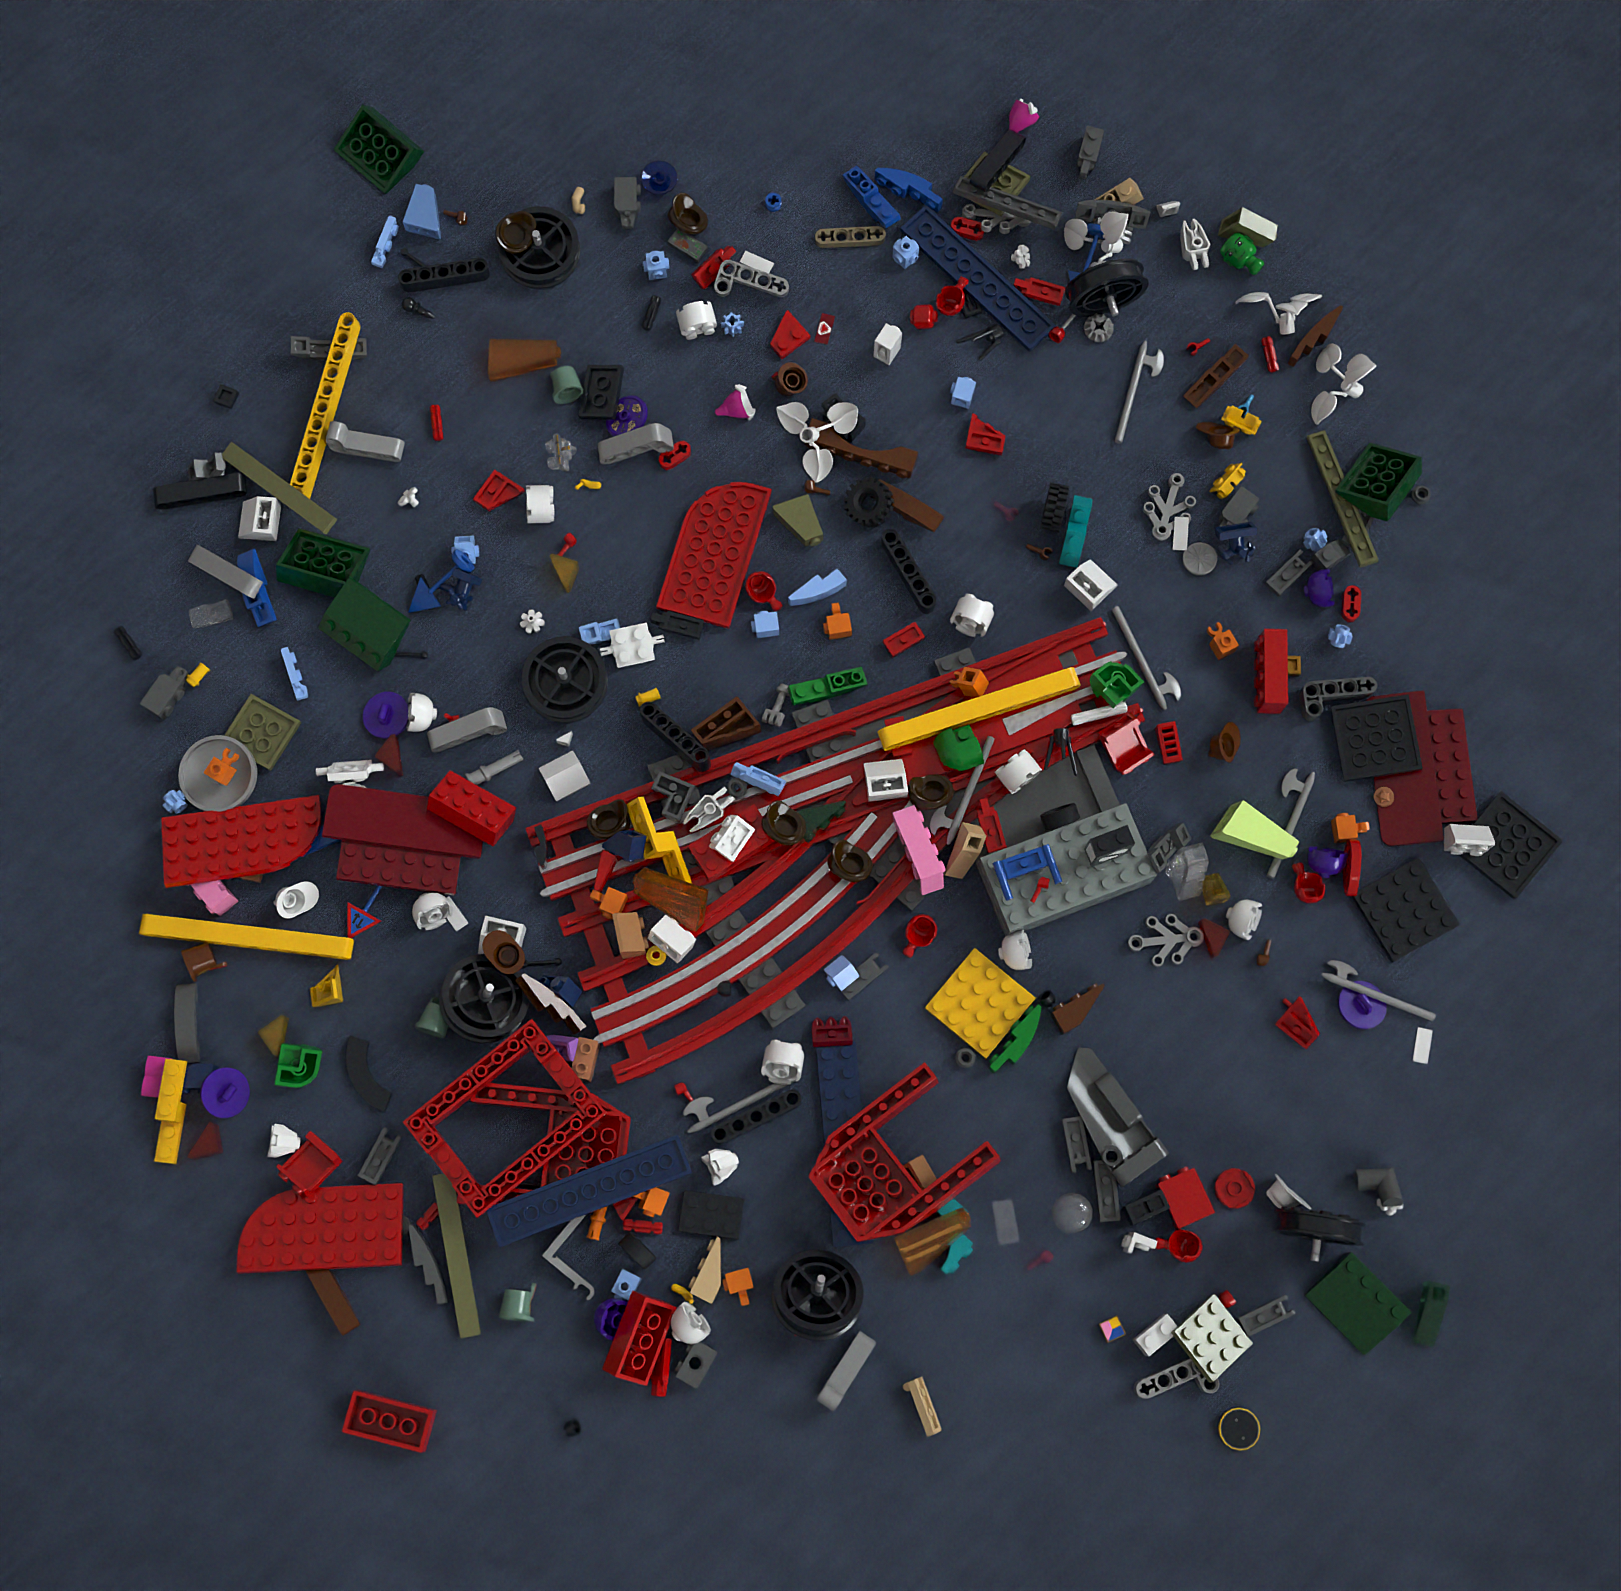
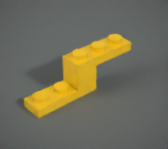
(658, 844)
(170, 1111)

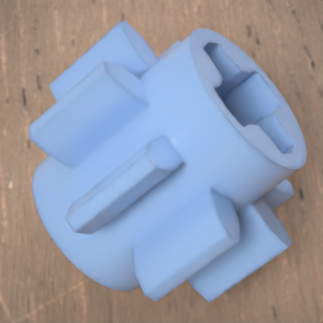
(732, 329)
(1315, 539)
(1340, 636)
(174, 801)

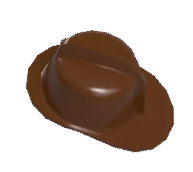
(1218, 435)
(1226, 743)
(503, 952)

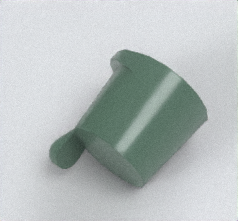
(566, 385)
(432, 1020)
(517, 1305)

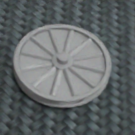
(1200, 558)

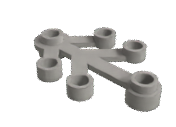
(971, 212)
(1167, 510)
(1168, 939)

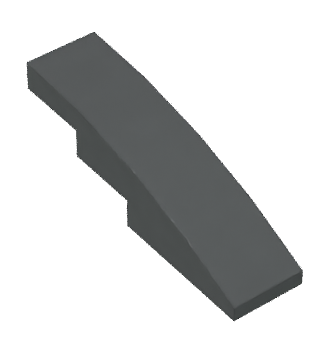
(424, 1257)

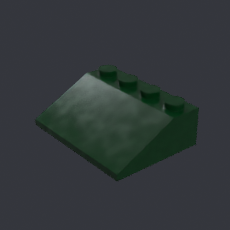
(378, 149)
(1380, 480)
(320, 562)
(364, 624)
(1357, 1303)

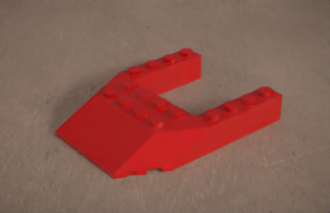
(597, 1145)
(871, 1185)

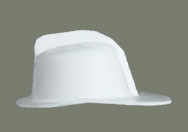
(296, 899)
(1284, 1196)

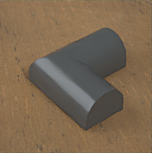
(677, 792)
(1382, 1180)

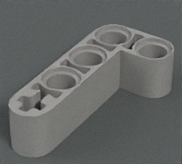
(756, 274)
(634, 442)
(363, 444)
(466, 728)
(846, 1371)
(1173, 1380)

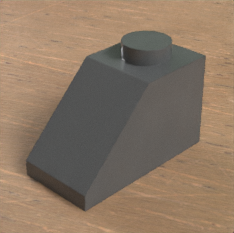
(1330, 555)

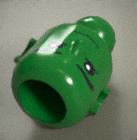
(1240, 252)

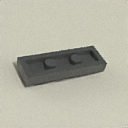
(1106, 1192)

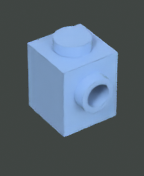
(962, 392)
(765, 624)
(841, 973)
(625, 1284)

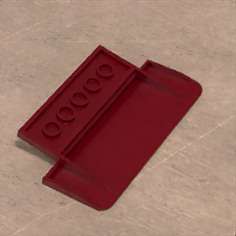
(1440, 790)
(395, 840)

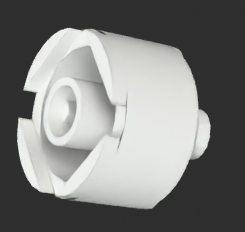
(696, 319)
(539, 504)
(972, 615)
(1018, 771)
(782, 1062)

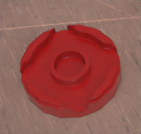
(1234, 1188)

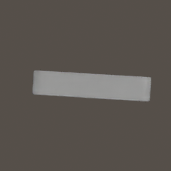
(225, 571)

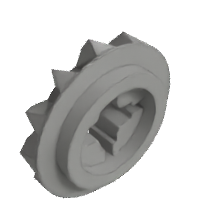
(1098, 335)

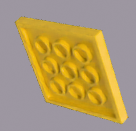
(980, 1003)

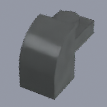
(207, 468)

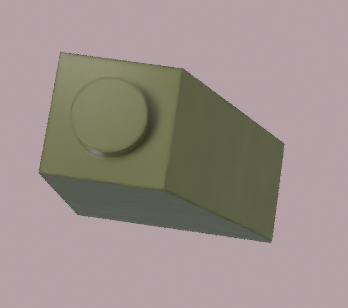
(1254, 226)
(800, 520)

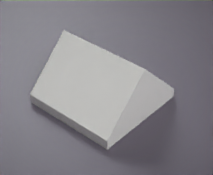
(564, 776)

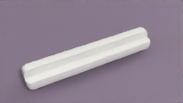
(1098, 713)

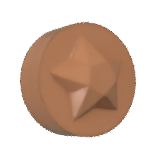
(1384, 796)

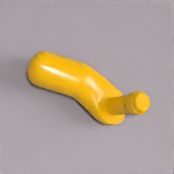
(590, 484)
(683, 1291)

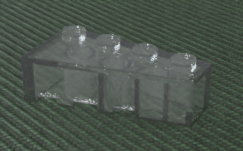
(1188, 870)

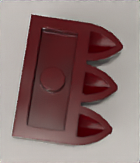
(831, 1033)

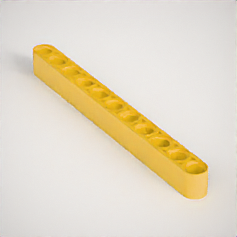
(322, 401)
(978, 708)
(246, 936)

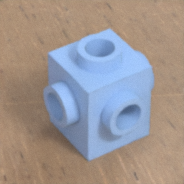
(905, 252)
(656, 265)
(467, 546)

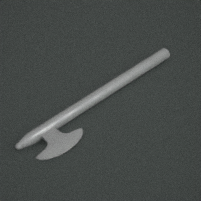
(1156, 364)
(1171, 684)
(1291, 783)
(940, 820)
(1341, 979)
(699, 1105)

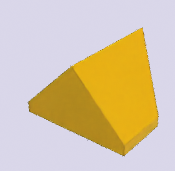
(328, 990)

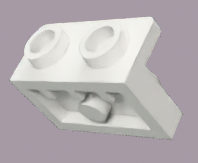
(731, 837)
(1139, 1241)

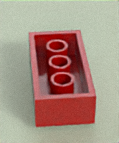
(1271, 671)
(471, 808)
(715, 864)
(639, 1338)
(389, 1421)

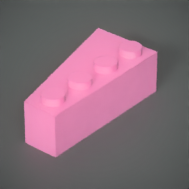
(919, 849)
(215, 895)

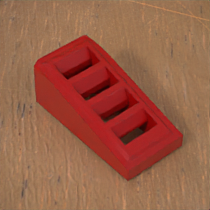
(1174, 734)
(605, 868)

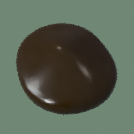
(687, 215)
(515, 232)
(930, 791)
(609, 819)
(783, 824)
(849, 862)

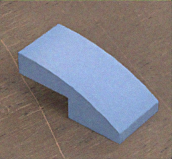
(598, 633)

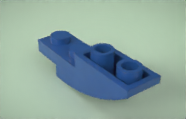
(906, 183)
(870, 198)
(261, 604)

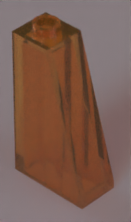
(518, 357)
(673, 896)
(928, 1241)

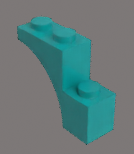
(1076, 531)
(960, 1247)

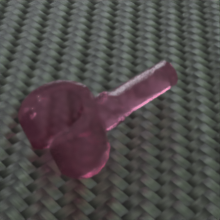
(1007, 511)
(1046, 1256)

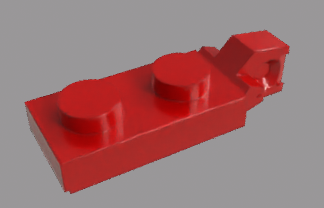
(708, 271)
(1040, 290)
(990, 823)
(660, 1372)

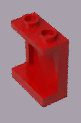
(1125, 744)
(309, 1165)
(1185, 1197)

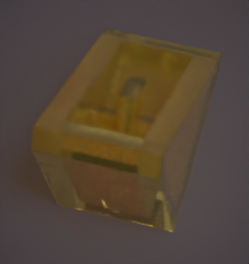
(566, 570)
(1214, 889)
(275, 1034)

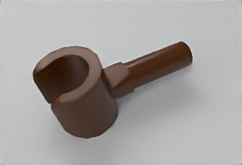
(461, 216)
(810, 488)
(1040, 551)
(1263, 959)

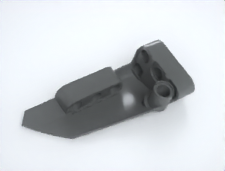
(1112, 1119)

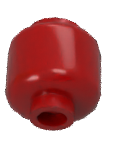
(923, 316)

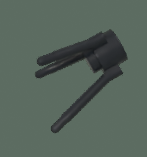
(991, 334)
(1061, 739)

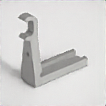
(559, 1264)

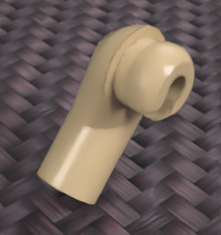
(576, 197)

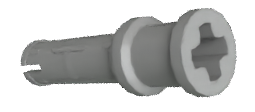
(485, 773)

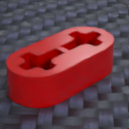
(967, 228)
(675, 459)
(1355, 603)

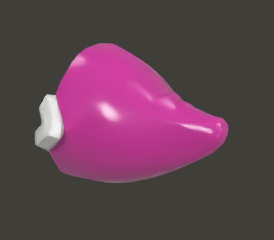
(1022, 115)
(736, 405)

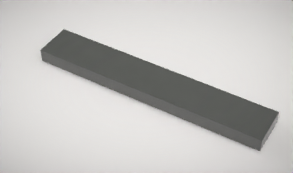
(1009, 203)

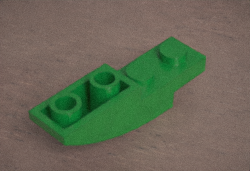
(827, 687)
(1022, 1035)

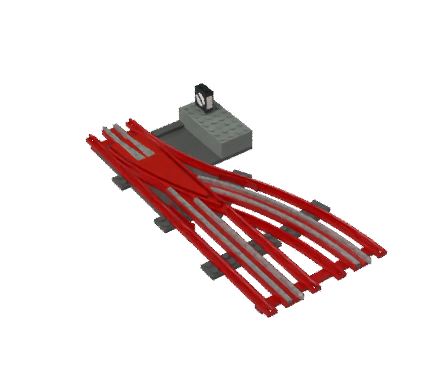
(1095, 855)

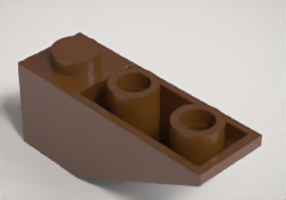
(1072, 1014)

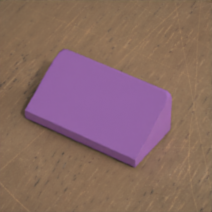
(565, 1046)

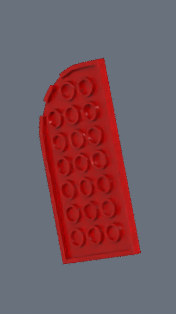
(714, 553)
(238, 840)
(325, 1231)

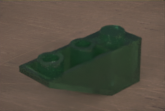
(820, 817)
(1431, 1312)

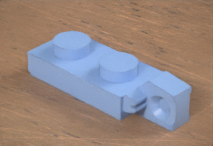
(384, 243)
(294, 675)
(759, 778)

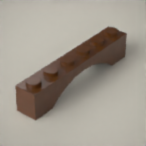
(897, 460)

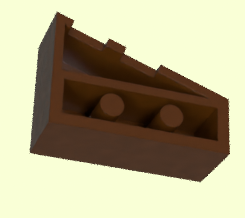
(726, 726)

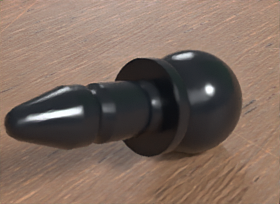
(410, 305)

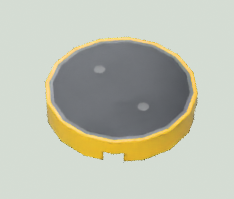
(1239, 1429)

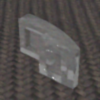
(210, 614)
(1005, 1221)

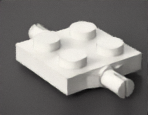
(632, 645)
(355, 770)

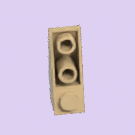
(1124, 192)
(965, 850)
(709, 1279)

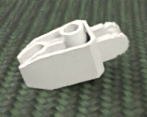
(1194, 244)
(711, 808)

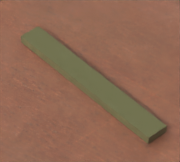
(279, 488)
(1347, 512)
(456, 1257)

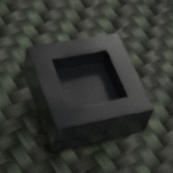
(226, 396)

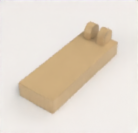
(923, 1405)

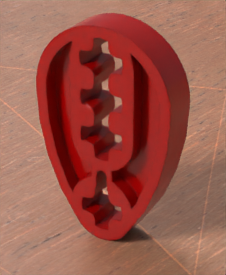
(1352, 869)

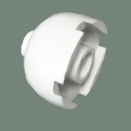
(420, 712)
(431, 910)
(1244, 917)
(1016, 951)
(688, 1325)

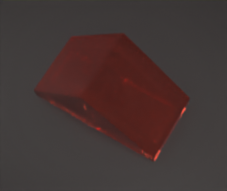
(390, 755)
(1213, 936)
(208, 1143)

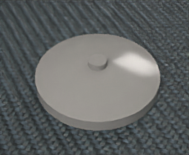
(208, 793)

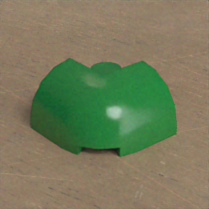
(1115, 682)
(959, 748)
(297, 1065)

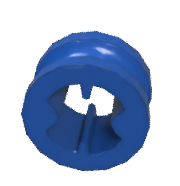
(777, 205)

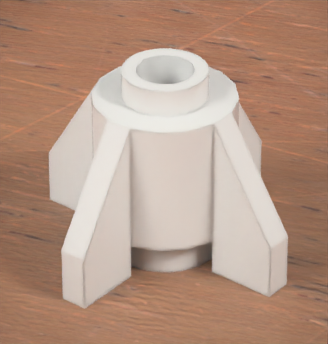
(282, 1141)
(720, 1164)

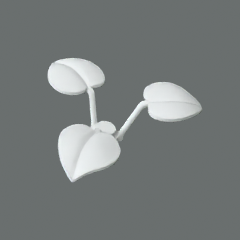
(1111, 225)
(1286, 320)
(1356, 369)
(793, 418)

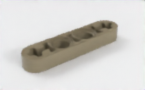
(850, 240)

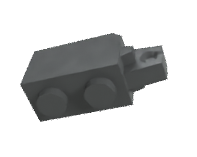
(1089, 150)
(626, 201)
(1239, 508)
(165, 693)

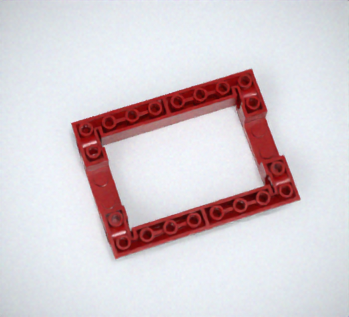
(424, 1120)

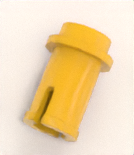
(195, 677)
(648, 696)

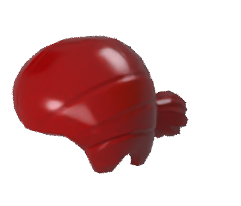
(952, 298)
(762, 589)
(1308, 885)
(919, 933)
(1182, 1245)

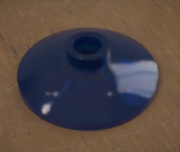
(659, 170)

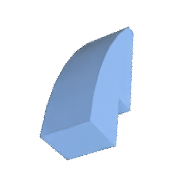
(818, 589)

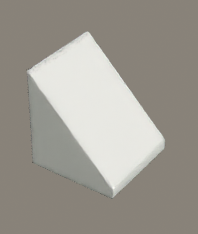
(565, 739)

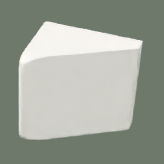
(1168, 208)

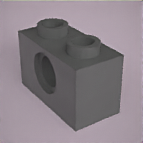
(695, 1376)

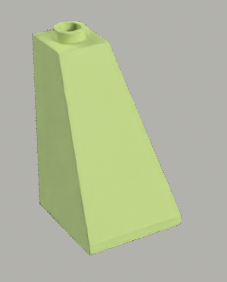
(1252, 830)

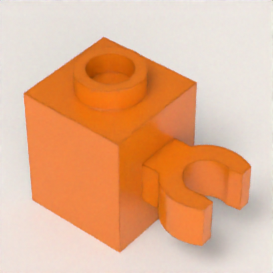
(837, 624)
(1222, 643)
(971, 682)
(220, 769)
(1345, 827)
(611, 902)
(653, 1201)
(739, 1282)

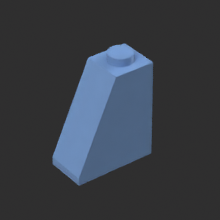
(423, 213)

